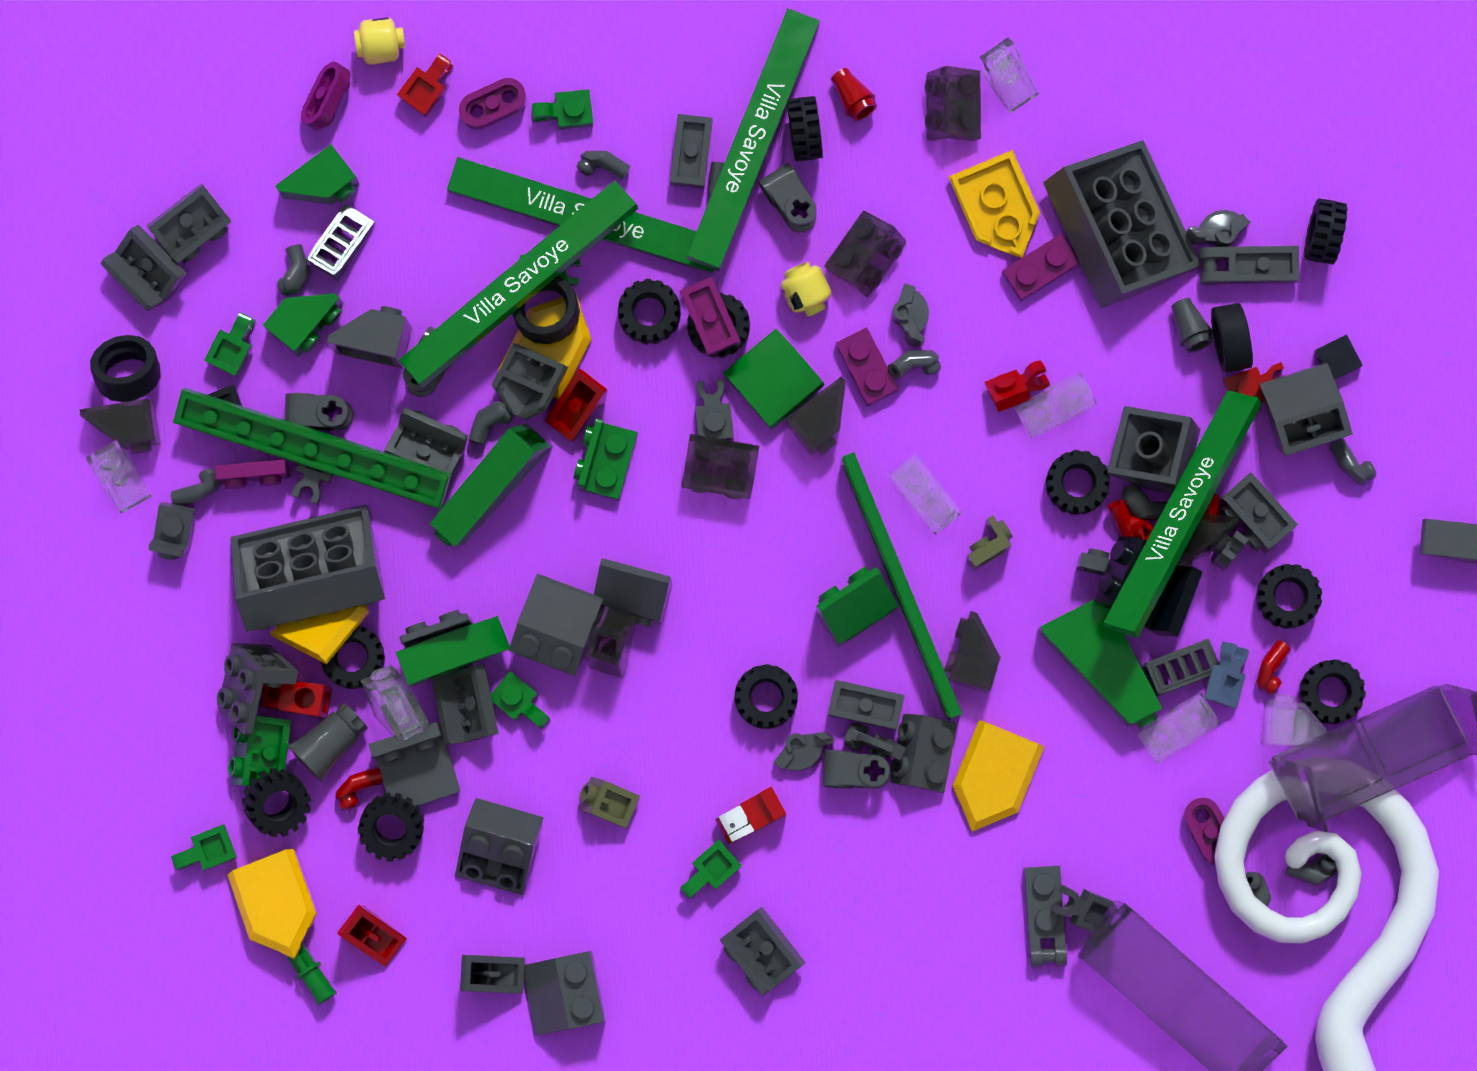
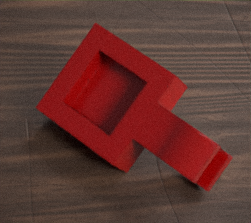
(423, 89)
(1013, 389)

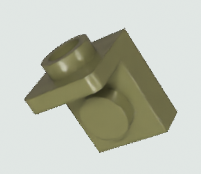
(986, 550)
(608, 801)

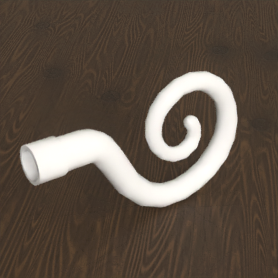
(1345, 1012)

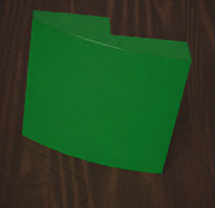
(773, 379)

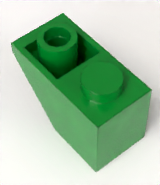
(301, 319)

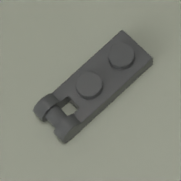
(1250, 264)
(1041, 891)

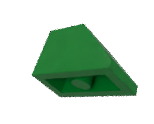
(320, 180)

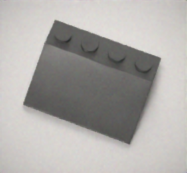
(1121, 223)
(306, 568)

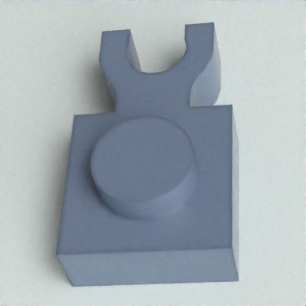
(1226, 680)

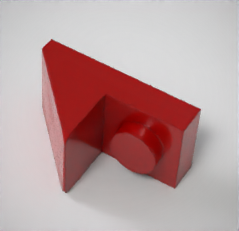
(576, 405)

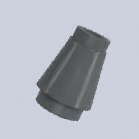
(1191, 326)

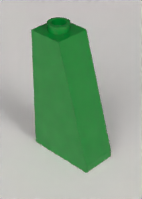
(489, 484)
(1103, 662)

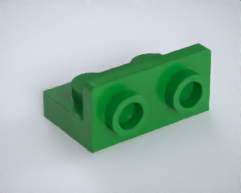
(606, 459)
(259, 751)

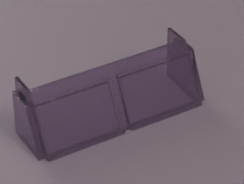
(1378, 753)
(1177, 993)

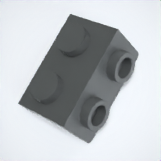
(189, 224)
(144, 269)
(427, 441)
(1258, 513)
(465, 705)
(926, 754)
(761, 951)

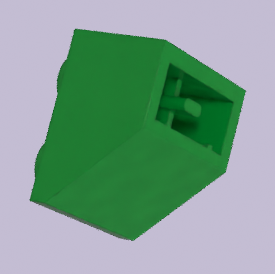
(856, 605)

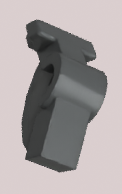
(1218, 228)
(911, 314)
(857, 736)
(803, 750)

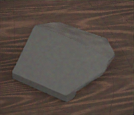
(527, 381)

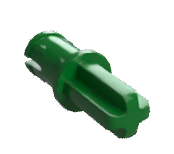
(312, 976)

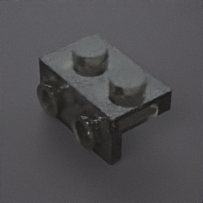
(953, 104)
(866, 253)
(720, 466)

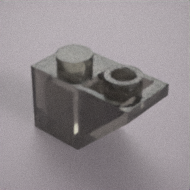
(611, 641)
(976, 656)

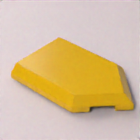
(997, 203)
(567, 351)
(321, 634)
(995, 774)
(274, 901)

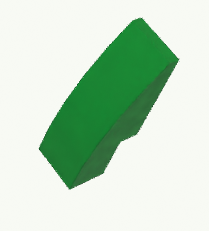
(452, 651)

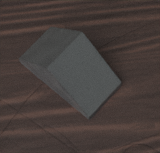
(492, 974)

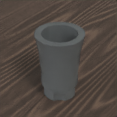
(328, 741)

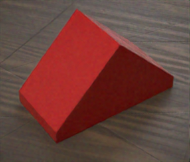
(371, 935)

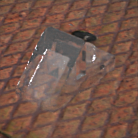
(1008, 75)
(119, 476)

